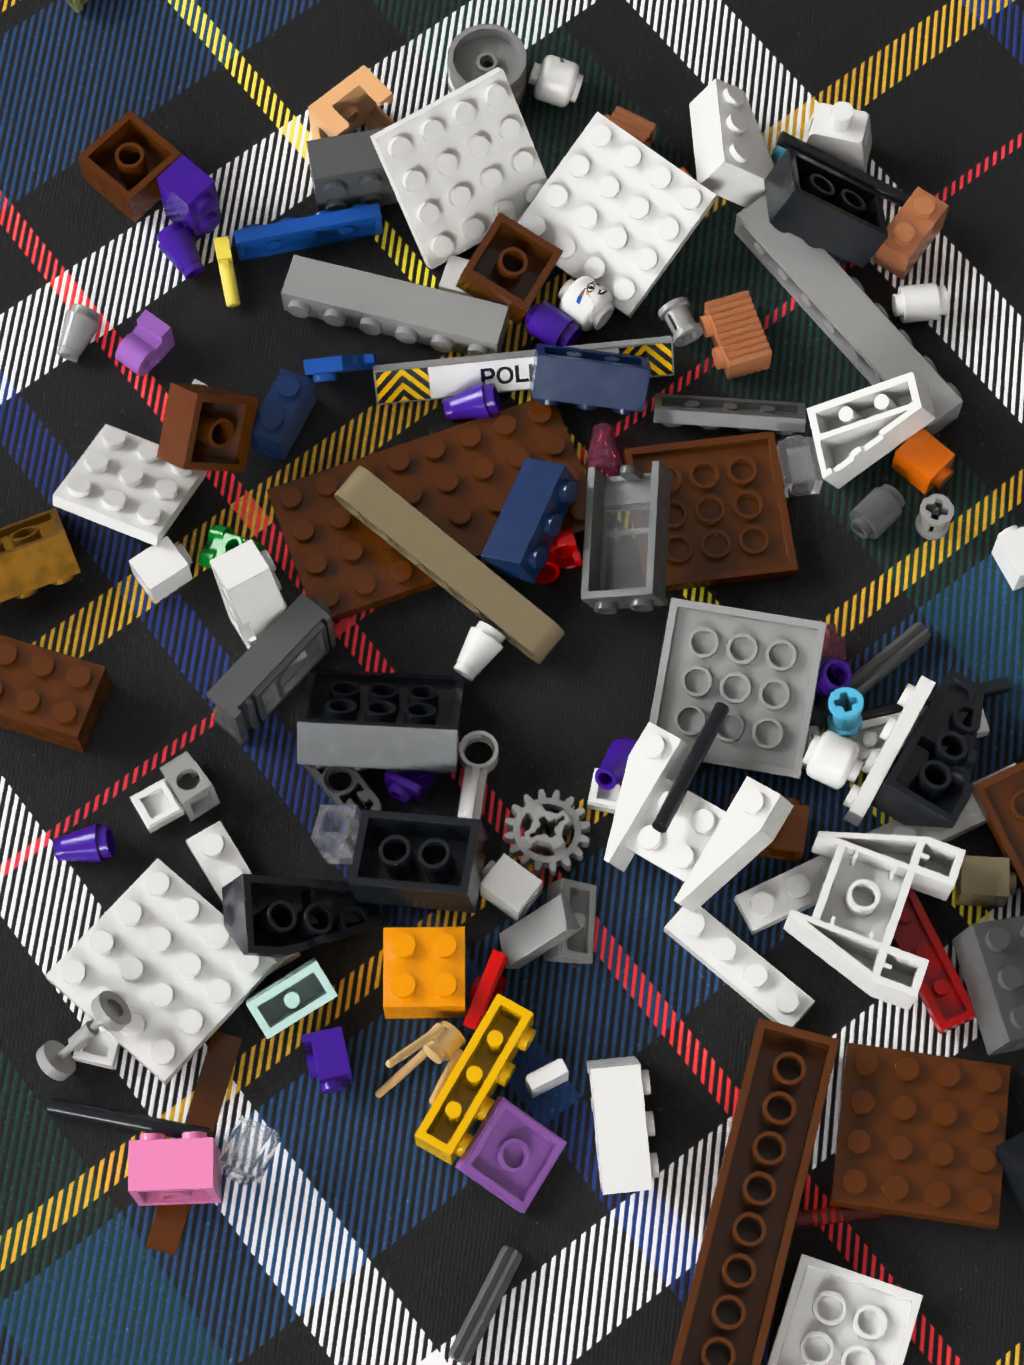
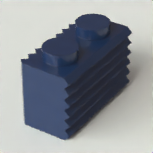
(283, 414)

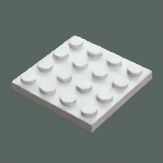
(461, 166)
(617, 212)
(168, 963)

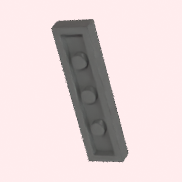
(718, 412)

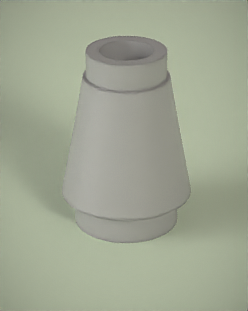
(77, 331)

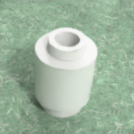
(920, 302)

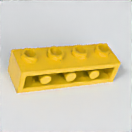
(475, 1078)

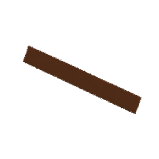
(204, 1112)

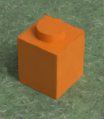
(924, 461)

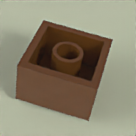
(126, 165)
(509, 267)

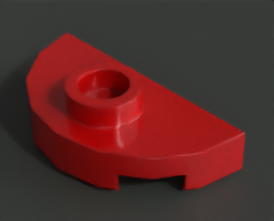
(486, 988)

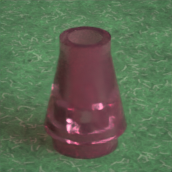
(603, 450)

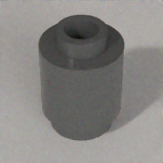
(877, 512)

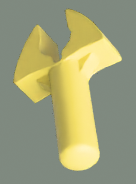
(227, 271)

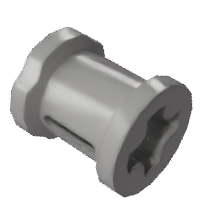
(680, 321)
(944, 512)

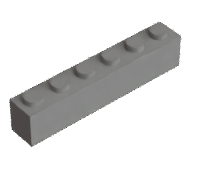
(394, 308)

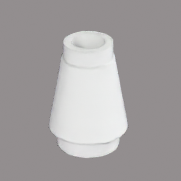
(478, 650)

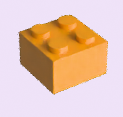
(424, 972)

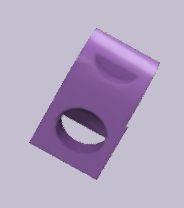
(145, 344)

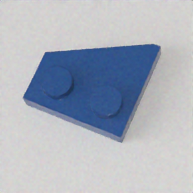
(325, 368)

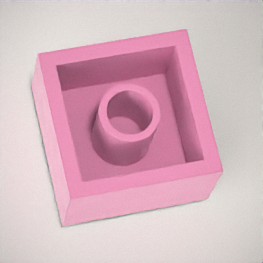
(174, 1169)

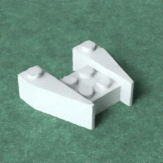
(703, 841)
(864, 904)

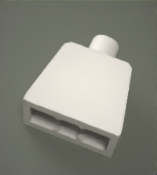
(841, 133)

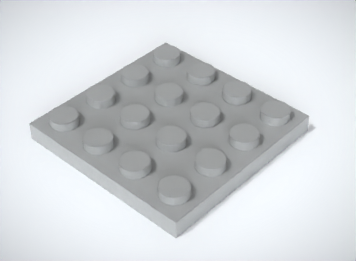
(753, 664)

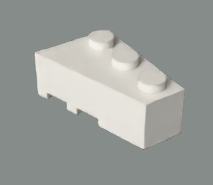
(728, 144)

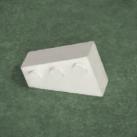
(867, 425)
(249, 590)
(622, 1125)

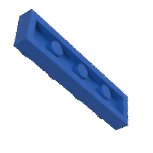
(308, 232)

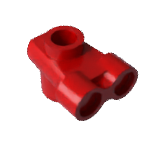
(563, 553)

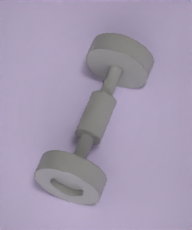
(109, 1012)

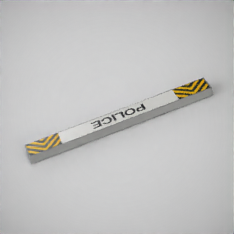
(506, 370)

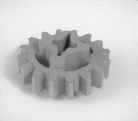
(560, 823)

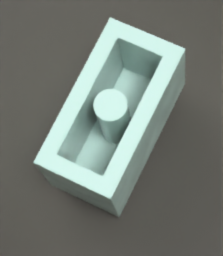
(290, 998)

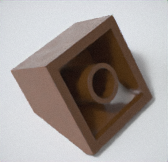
(207, 428)

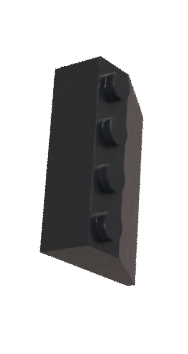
(380, 721)

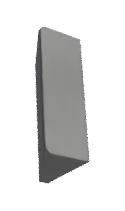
(582, 901)
(538, 932)

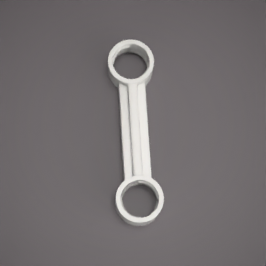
(475, 775)

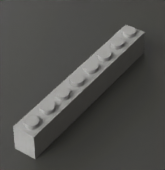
(843, 310)

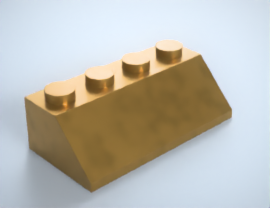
(34, 555)

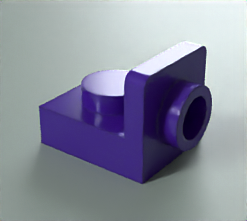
(408, 785)

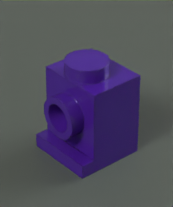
(329, 1059)

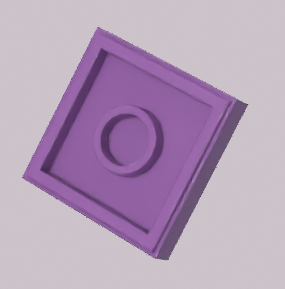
(511, 1154)

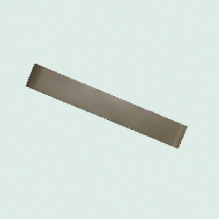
(449, 564)

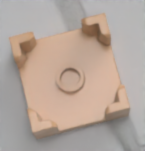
(350, 106)

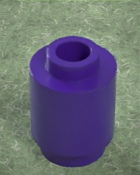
(552, 325)

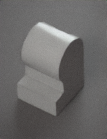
(190, 785)

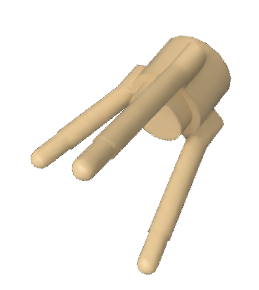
(440, 1044)

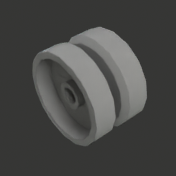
(484, 49)

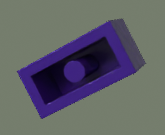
(190, 197)

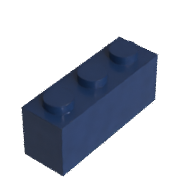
(590, 378)
(530, 520)

